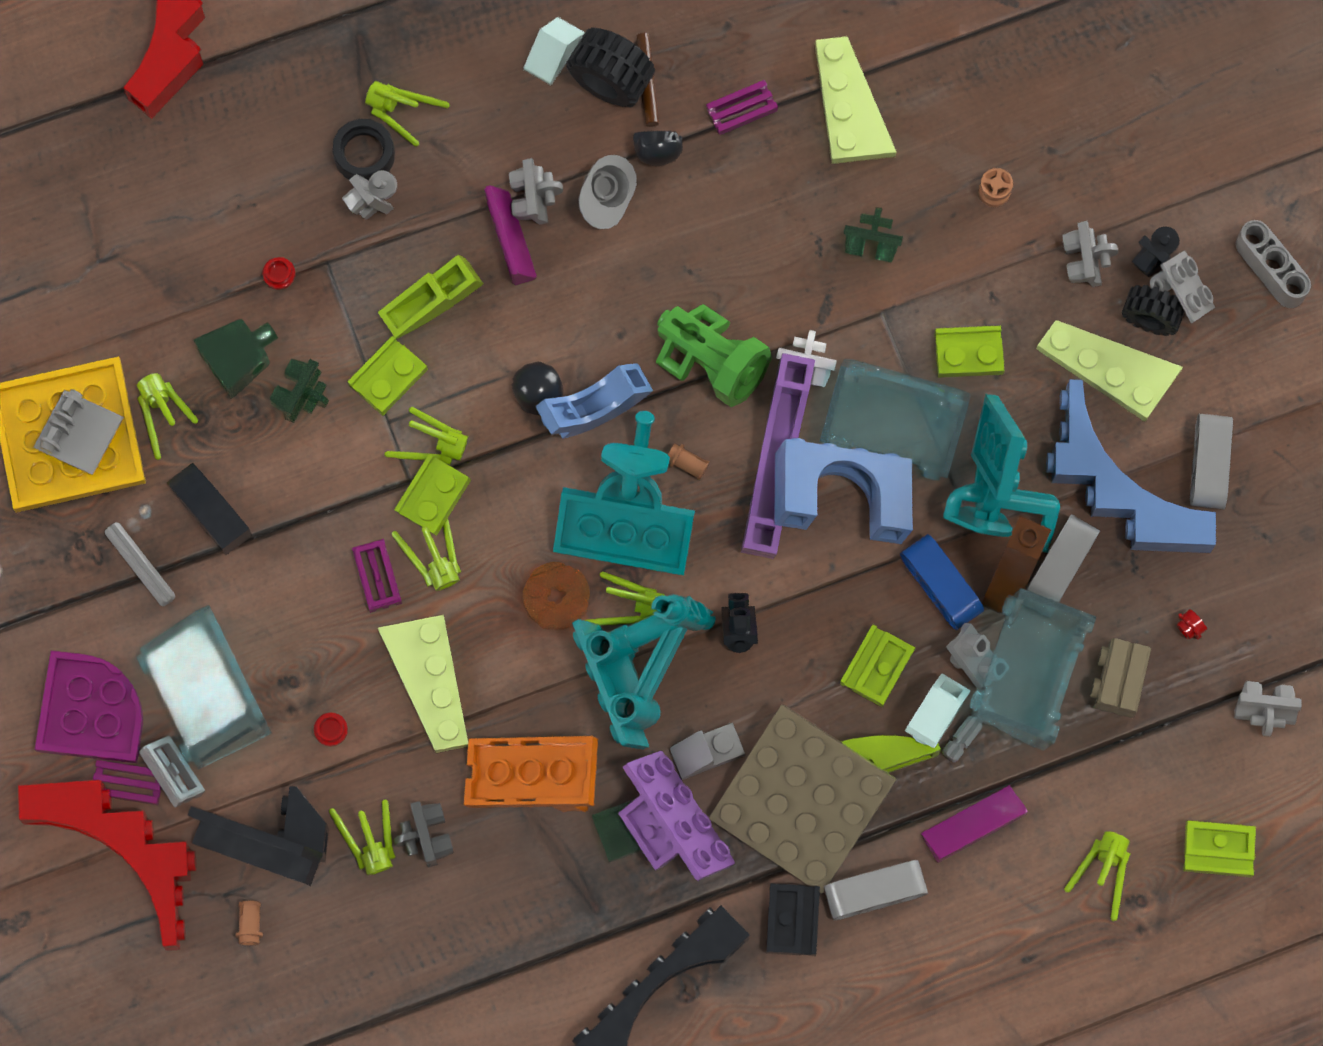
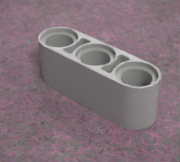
(1273, 279)
(1211, 461)
(1064, 559)
(875, 890)

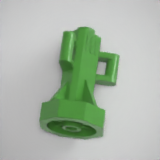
(731, 365)

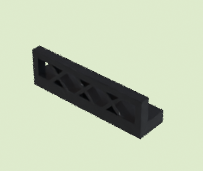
(255, 847)

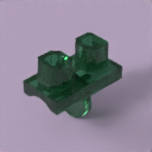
(886, 242)
(305, 377)

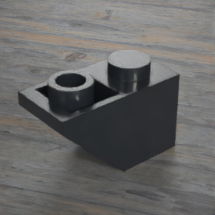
(303, 823)

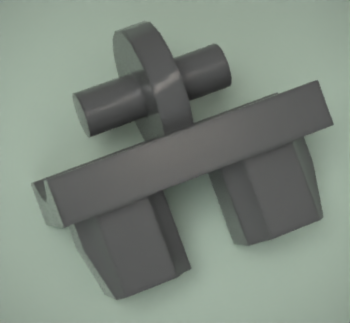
(425, 817)

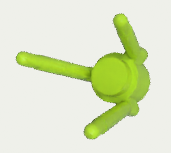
(386, 97)
(156, 393)
(450, 441)
(441, 572)
(643, 601)
(1111, 852)
(375, 856)

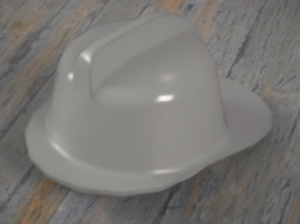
(607, 191)

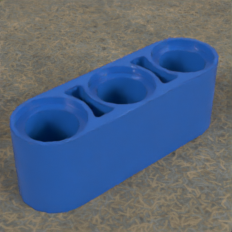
(942, 582)

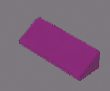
(510, 235)
(974, 823)

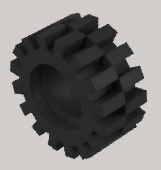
(1153, 310)

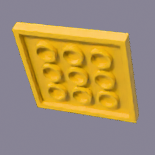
(24, 410)

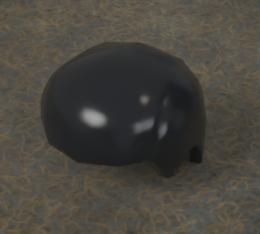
(657, 147)
(534, 384)

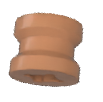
(998, 180)

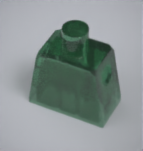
(236, 353)

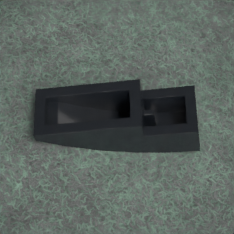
(209, 508)

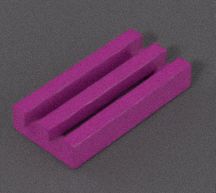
(760, 87)
(384, 602)
(105, 765)

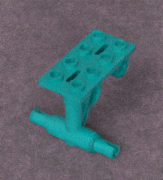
(612, 667)

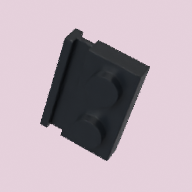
(793, 919)

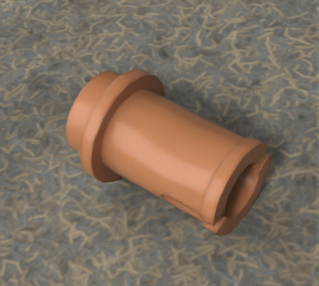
(687, 461)
(249, 923)

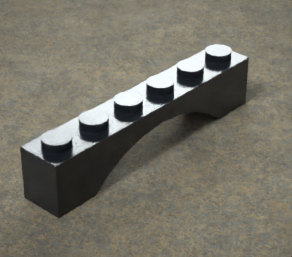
(709, 944)

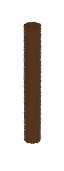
(649, 93)

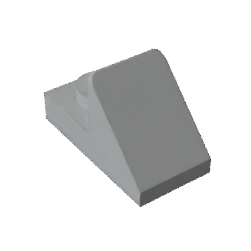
(706, 751)

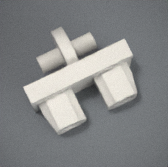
(822, 365)

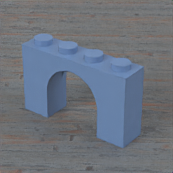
(882, 477)

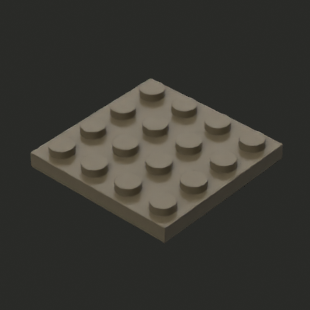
(802, 798)

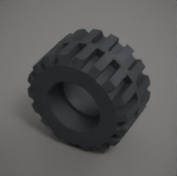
(610, 67)

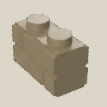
(1121, 677)

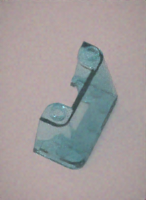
(896, 415)
(1031, 667)
(203, 688)

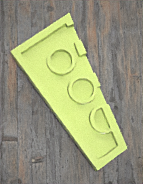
(850, 110)
(1117, 371)
(427, 671)

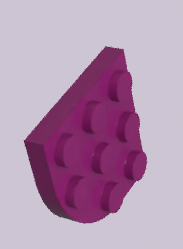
(89, 710)

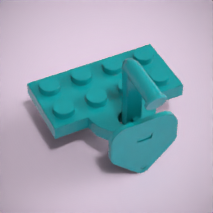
(997, 456)
(624, 523)

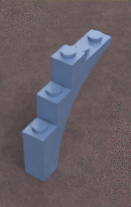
(1153, 522)

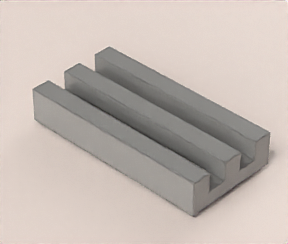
(167, 773)

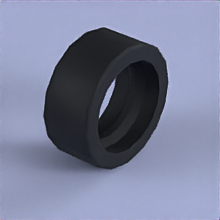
(357, 128)

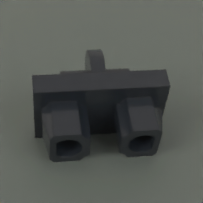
(1157, 251)
(739, 623)

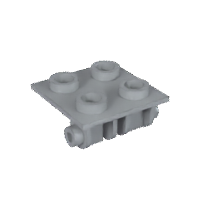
(1182, 276)
(78, 432)

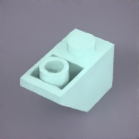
(937, 711)

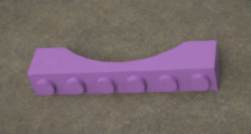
(783, 423)

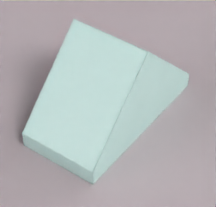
(552, 49)

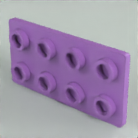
(669, 820)

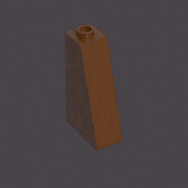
(1016, 563)

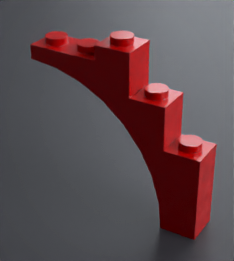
(170, 57)
(83, 808)

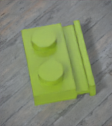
(969, 351)
(387, 375)
(432, 494)
(877, 665)
(1219, 848)

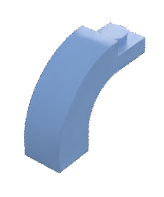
(596, 404)

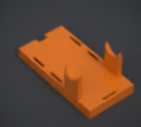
(553, 774)

